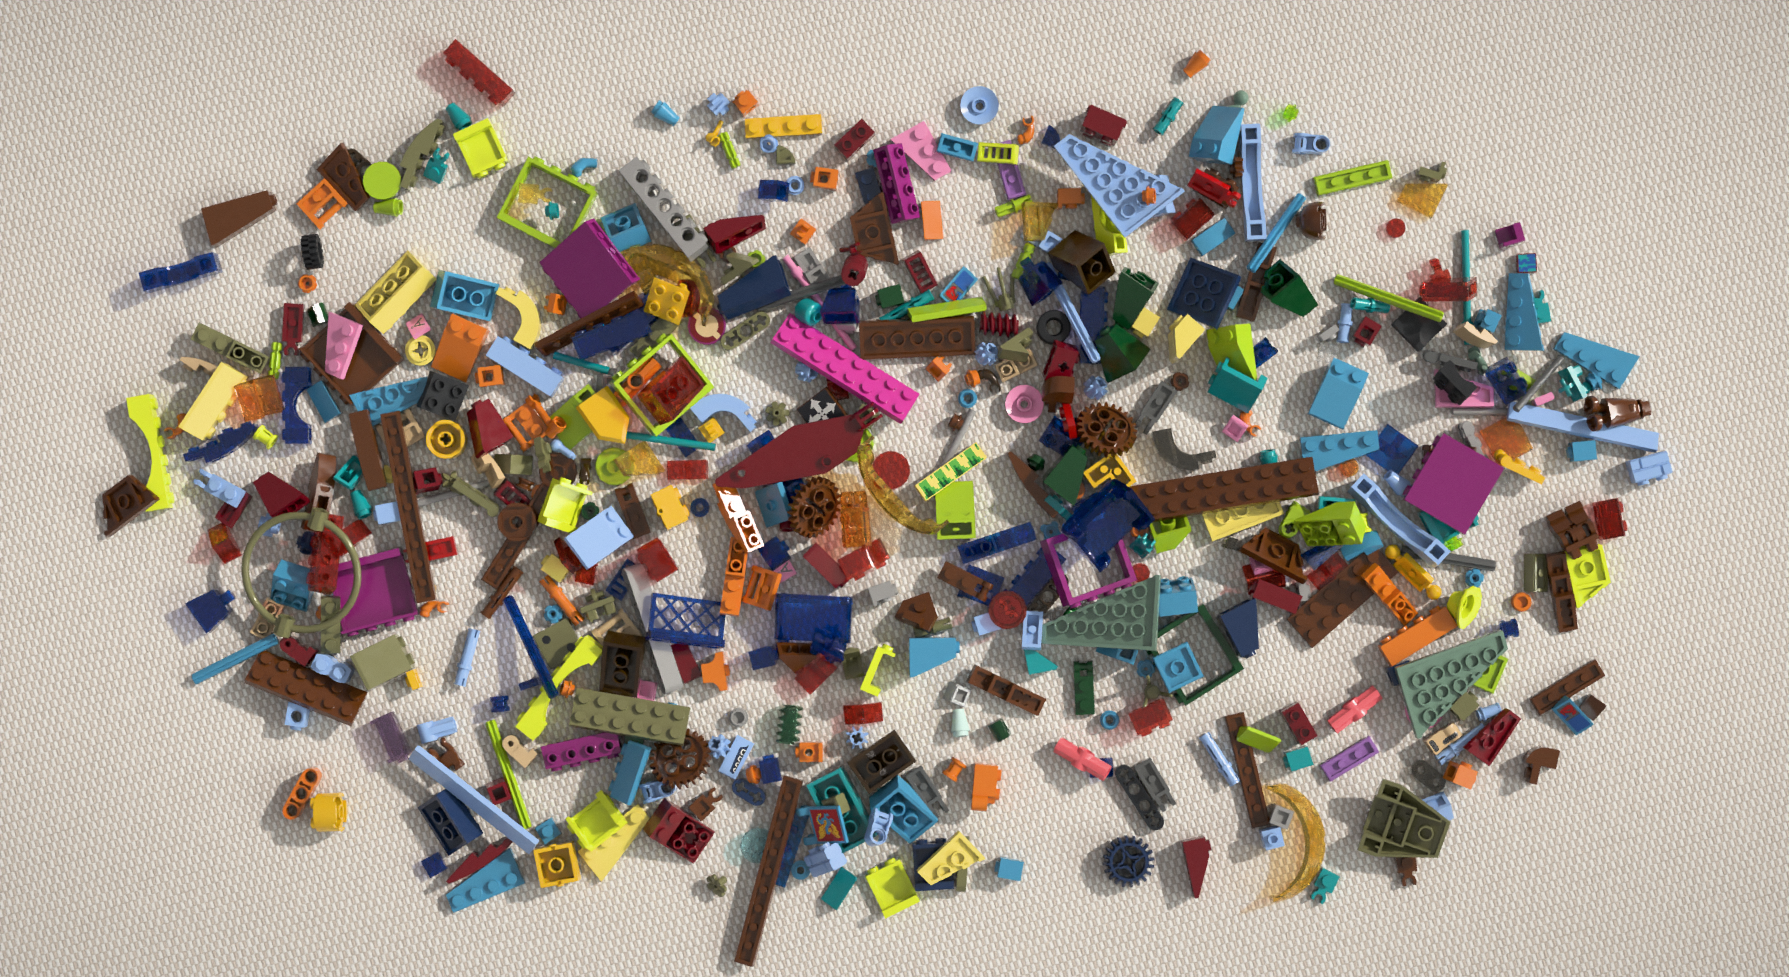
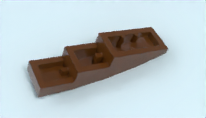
(1252, 294)
(367, 450)
(1027, 477)
(1561, 591)
(1006, 690)

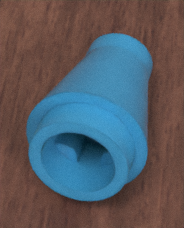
(665, 113)

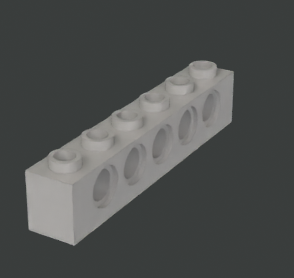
(691, 248)

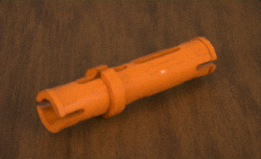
(557, 594)

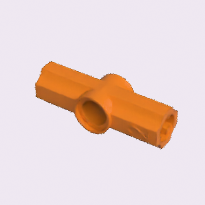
(645, 372)

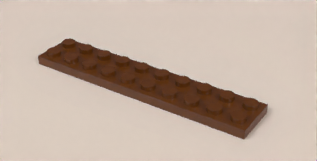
(1229, 489)

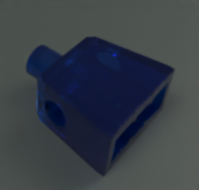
(1038, 280)
(841, 306)
(211, 608)

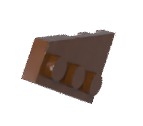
(344, 177)

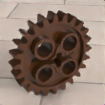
(1119, 435)
(823, 497)
(683, 773)

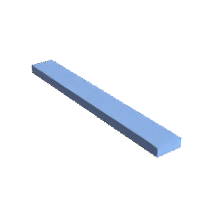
(1577, 426)
(473, 799)

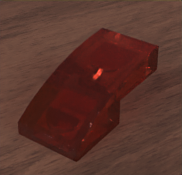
(687, 469)

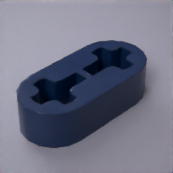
(745, 795)

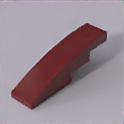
(475, 862)

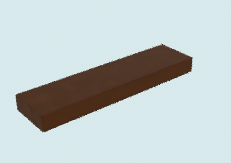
(1567, 686)

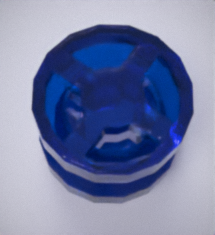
(1509, 628)
(499, 703)

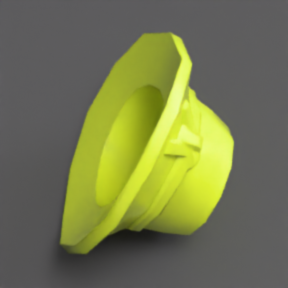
(1465, 605)

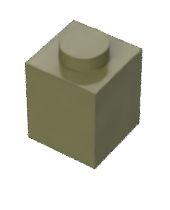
(1464, 705)

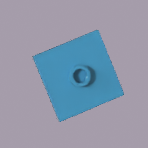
(773, 504)
(1177, 667)

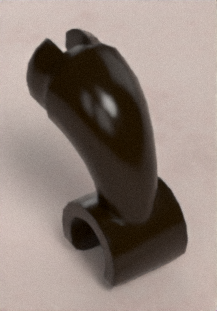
(989, 375)
(585, 466)

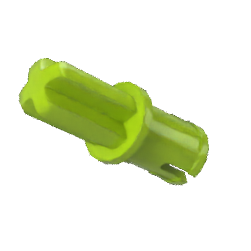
(1012, 206)

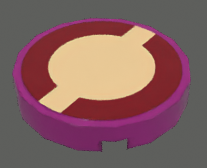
(712, 332)

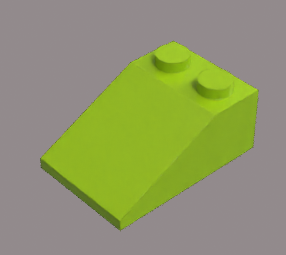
(1237, 345)

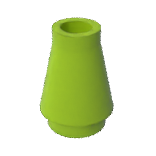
(389, 207)

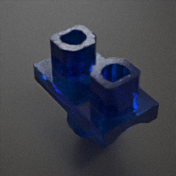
(1263, 351)
(828, 646)

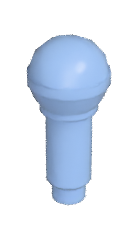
(558, 446)

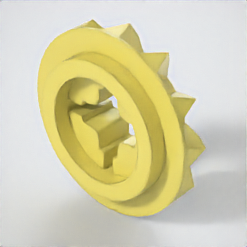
(413, 345)

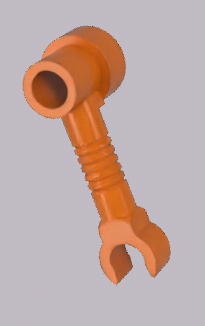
(554, 425)

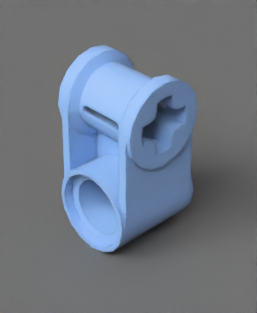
(1309, 144)
(654, 791)
(879, 823)

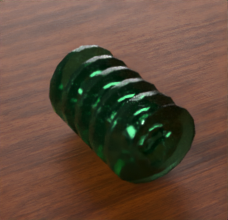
(789, 724)

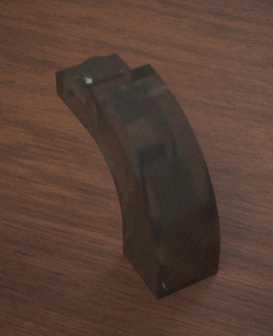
(1169, 452)

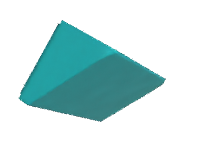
(839, 888)

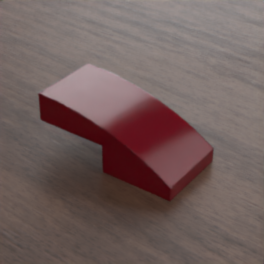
(685, 662)

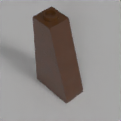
(235, 216)

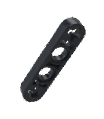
(1137, 798)

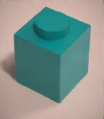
(1297, 758)

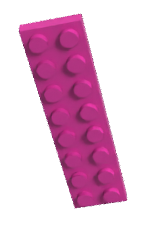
(845, 368)

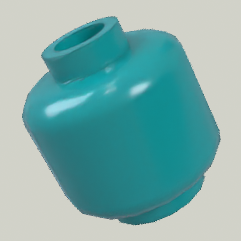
(808, 312)

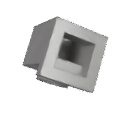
(882, 592)

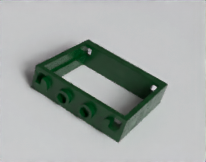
(1223, 644)

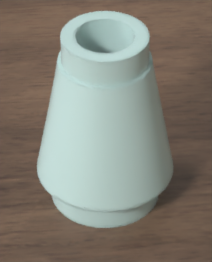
(959, 723)

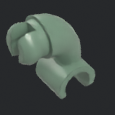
(1475, 353)

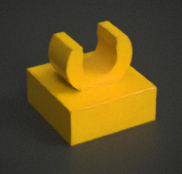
(711, 430)

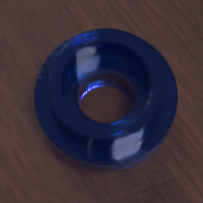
(706, 507)

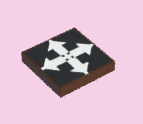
(821, 407)

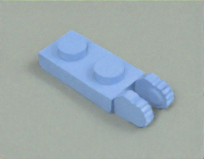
(221, 488)

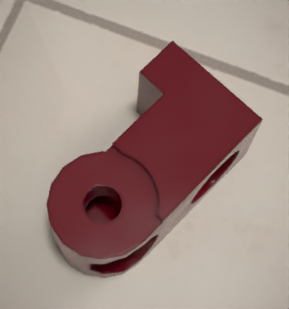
(297, 651)

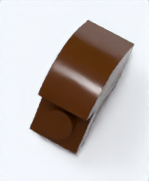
(1058, 390)
(1539, 757)

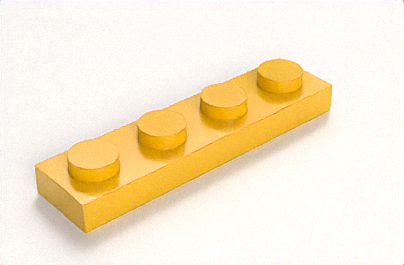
(783, 126)

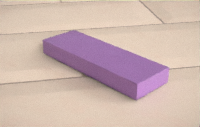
(1010, 176)
(1349, 758)

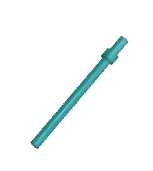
(1466, 273)
(671, 441)

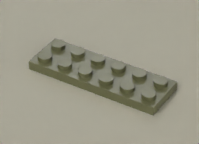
(629, 716)

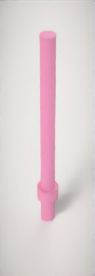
(797, 272)

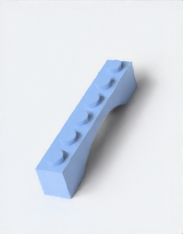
(1251, 182)
(1418, 540)

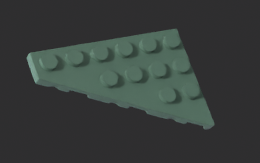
(1117, 621)
(1439, 679)

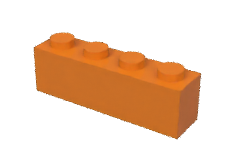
(1417, 635)

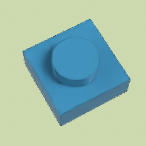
(548, 830)

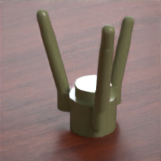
(1005, 301)
(1152, 692)

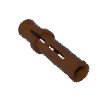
(488, 610)

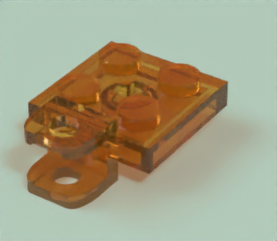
(855, 519)

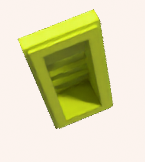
(1014, 153)

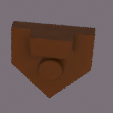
(918, 612)

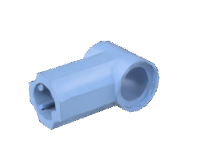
(433, 730)

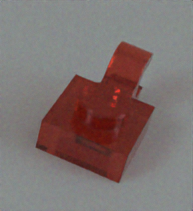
(1438, 272)

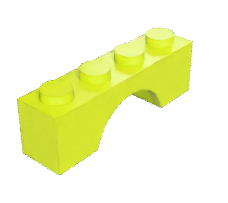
(1107, 232)

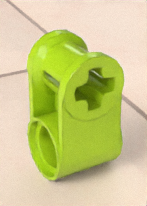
(1294, 512)

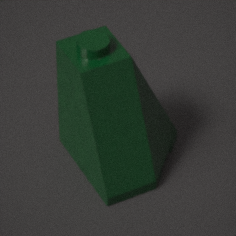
(1287, 289)
(1131, 296)
(1119, 352)
(1067, 473)

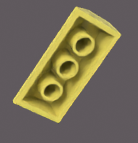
(395, 292)
(1182, 335)
(213, 402)

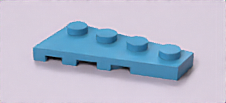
(1521, 316)
(1607, 362)
(389, 398)
(1338, 448)
(489, 881)

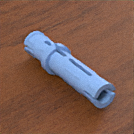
(467, 657)
(1455, 748)
(1216, 754)

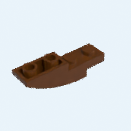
(321, 484)

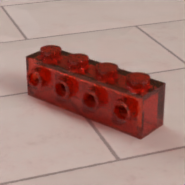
(483, 77)
(324, 559)

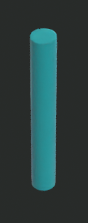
(585, 364)

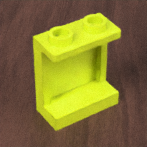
(481, 148)
(563, 504)
(866, 684)
(596, 822)
(892, 887)

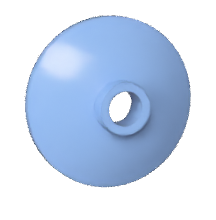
(979, 95)

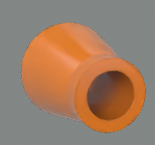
(1197, 63)

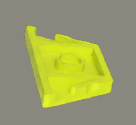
(1587, 574)

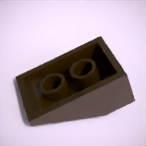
(622, 663)
(881, 761)

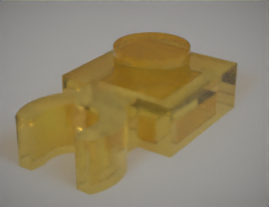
(531, 194)

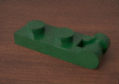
(1083, 688)

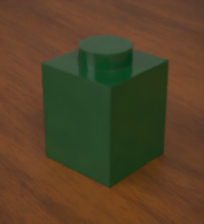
(889, 297)

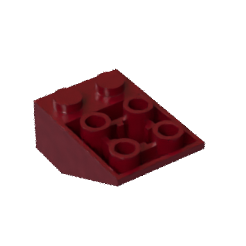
(678, 830)

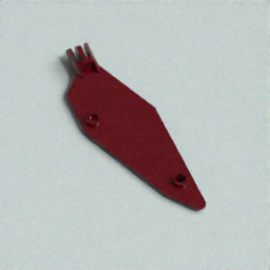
(802, 451)

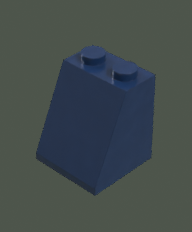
(1242, 627)

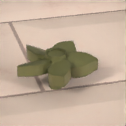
(449, 480)

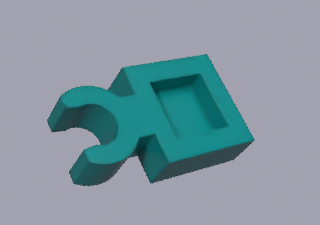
(435, 167)
(1543, 311)
(1056, 503)
(1142, 545)
(1325, 882)

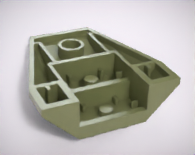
(1402, 825)

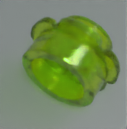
(1290, 112)
(1454, 543)

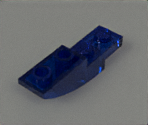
(229, 442)
(997, 542)

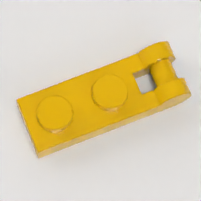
(1519, 466)

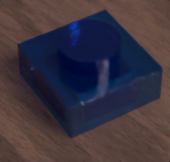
(434, 864)

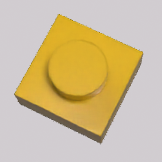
(413, 680)

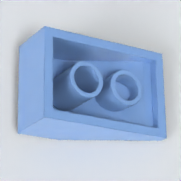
(599, 537)

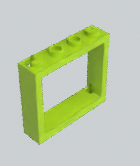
(556, 173)
(633, 364)

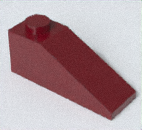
(731, 231)
(1196, 860)

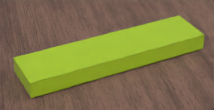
(1352, 178)
(946, 309)

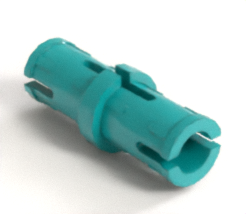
(1168, 116)
(1369, 305)

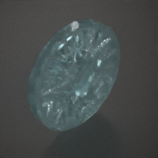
(753, 844)

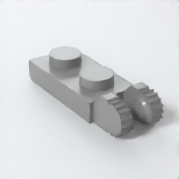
(1467, 433)

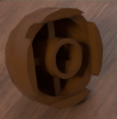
(1312, 221)

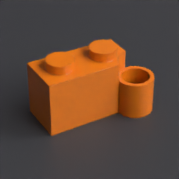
(984, 786)

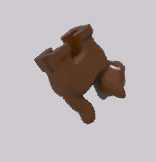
(449, 757)

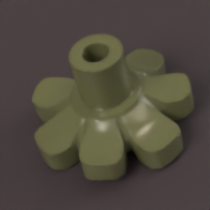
(772, 413)
(717, 884)

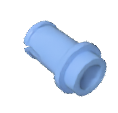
(1487, 712)

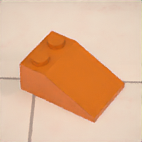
(459, 347)

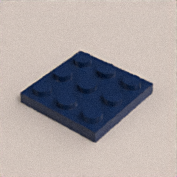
(1204, 293)

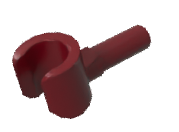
(851, 249)

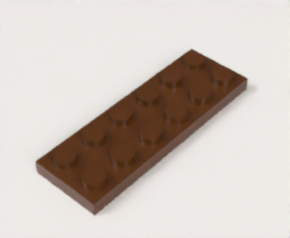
(917, 339)
(1337, 599)
(305, 687)

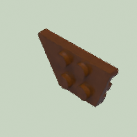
(874, 232)
(125, 503)
(1276, 553)

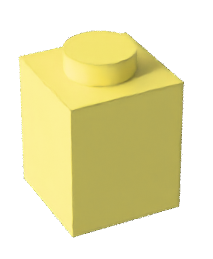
(1144, 323)
(554, 567)

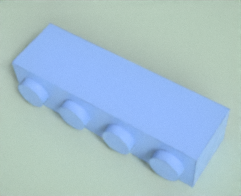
(525, 366)

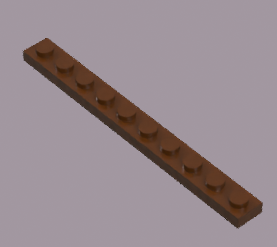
(408, 506)
(768, 871)

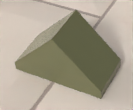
(514, 463)

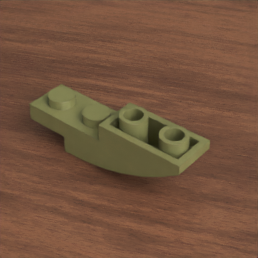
(423, 144)
(229, 348)

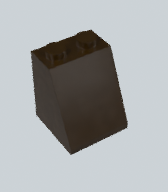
(1082, 261)

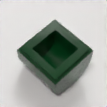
(318, 314)
(999, 730)

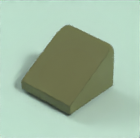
(836, 800)

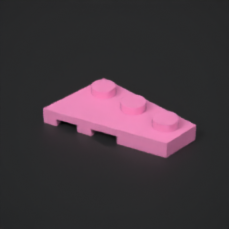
(922, 148)
(341, 343)
(1481, 398)

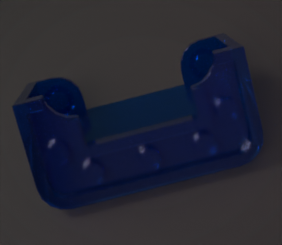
(1105, 521)
(802, 615)

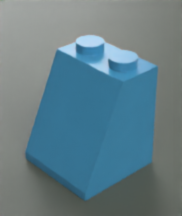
(930, 652)

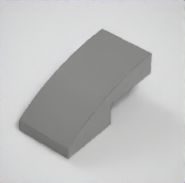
(811, 266)

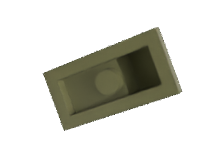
(739, 264)
(1015, 347)

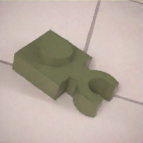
(543, 451)

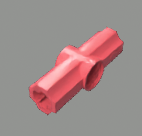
(1354, 709)
(1082, 759)

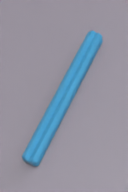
(1276, 232)
(235, 658)

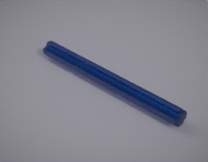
(531, 647)

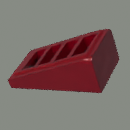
(917, 254)
(513, 488)

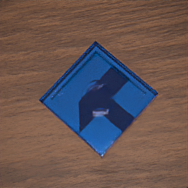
(1393, 450)

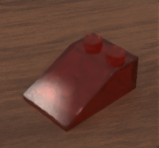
(671, 391)

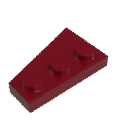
(1493, 736)

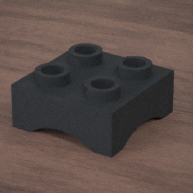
(1416, 328)
(1453, 384)
(442, 396)

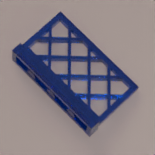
(680, 637)

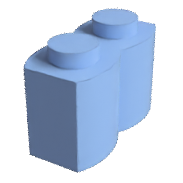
(328, 665)

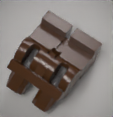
(1573, 529)

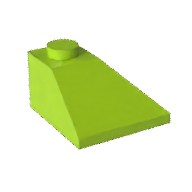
(1169, 533)

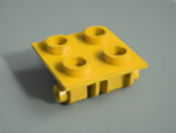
(667, 300)

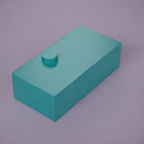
(857, 818)

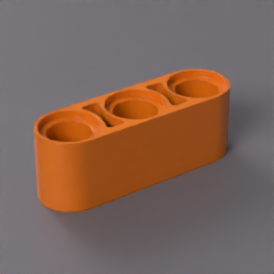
(294, 799)

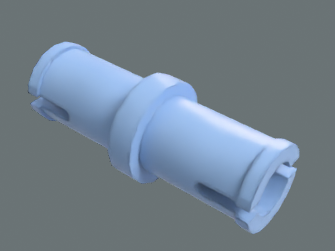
(1344, 323)

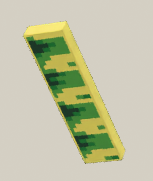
(950, 472)

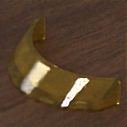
(675, 267)
(887, 499)
(1313, 834)

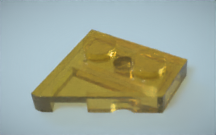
(1422, 197)
(1036, 219)
(639, 461)

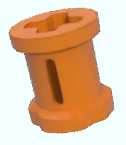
(954, 769)

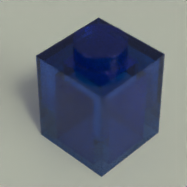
(773, 190)
(775, 552)
(770, 769)

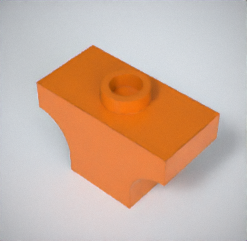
(716, 671)

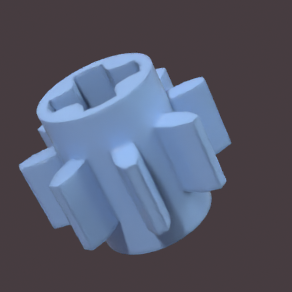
(718, 104)
(986, 353)
(805, 373)
(1095, 387)
(273, 530)
(859, 742)
(719, 746)

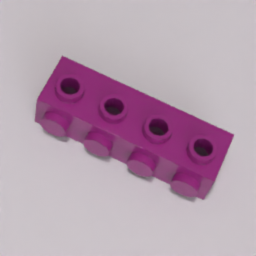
(896, 183)
(581, 749)

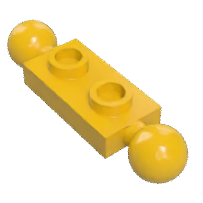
(1413, 572)

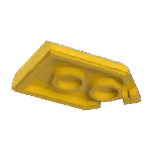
(605, 416)

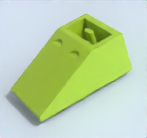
(576, 426)
(957, 506)
(1333, 525)

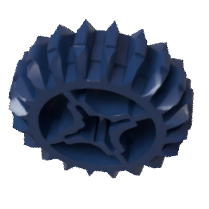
(1136, 857)

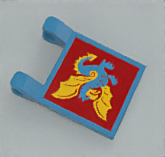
(826, 824)

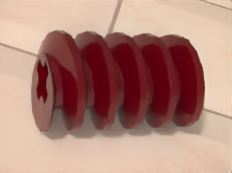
(854, 269)
(999, 324)

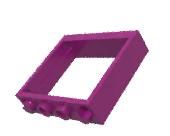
(1060, 580)

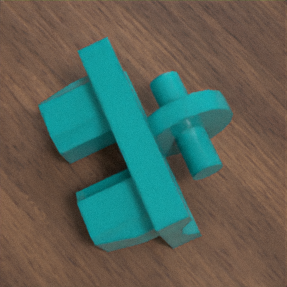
(1571, 383)

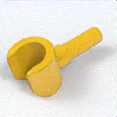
(712, 137)

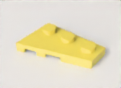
(951, 857)

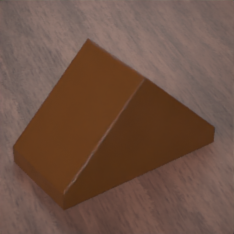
(795, 654)

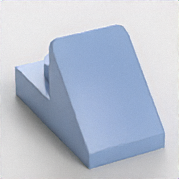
(1032, 630)

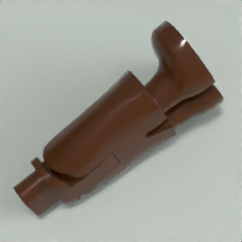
(1618, 410)

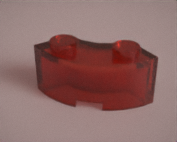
(864, 559)

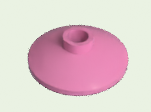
(1031, 396)

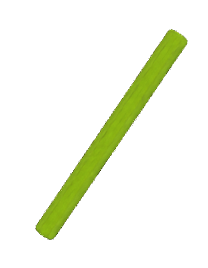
(1388, 298)
(508, 774)

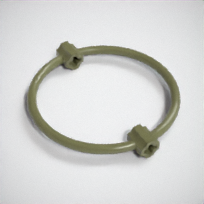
(316, 521)

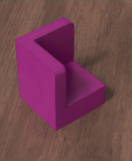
(1509, 235)

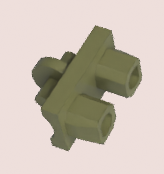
(607, 603)

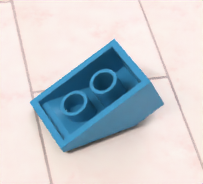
(1217, 135)
(464, 295)
(1338, 393)
(909, 811)

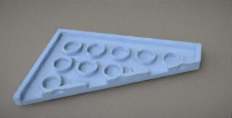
(1116, 184)

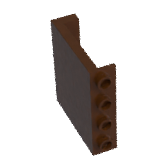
(370, 361)

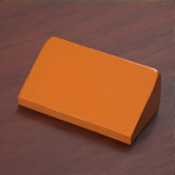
(931, 220)

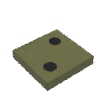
(556, 642)

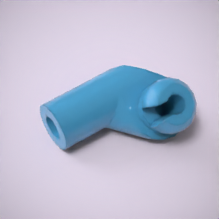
(581, 164)

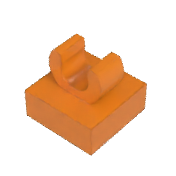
(803, 231)
(556, 304)
(938, 368)

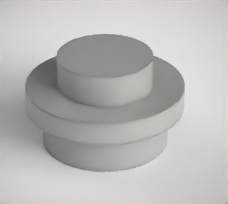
(738, 717)

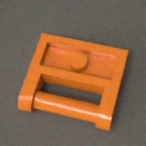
(317, 199)
(530, 422)
(766, 588)

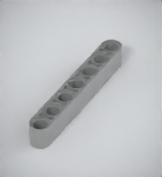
(659, 652)

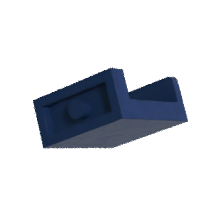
(922, 852)

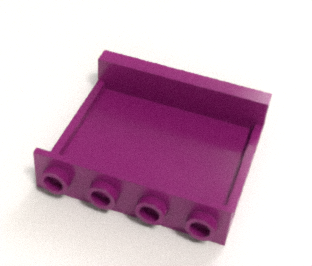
(589, 269)
(1452, 483)
(383, 593)

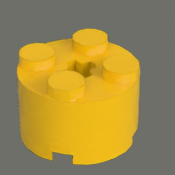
(441, 449)
(328, 812)

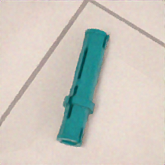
(901, 311)

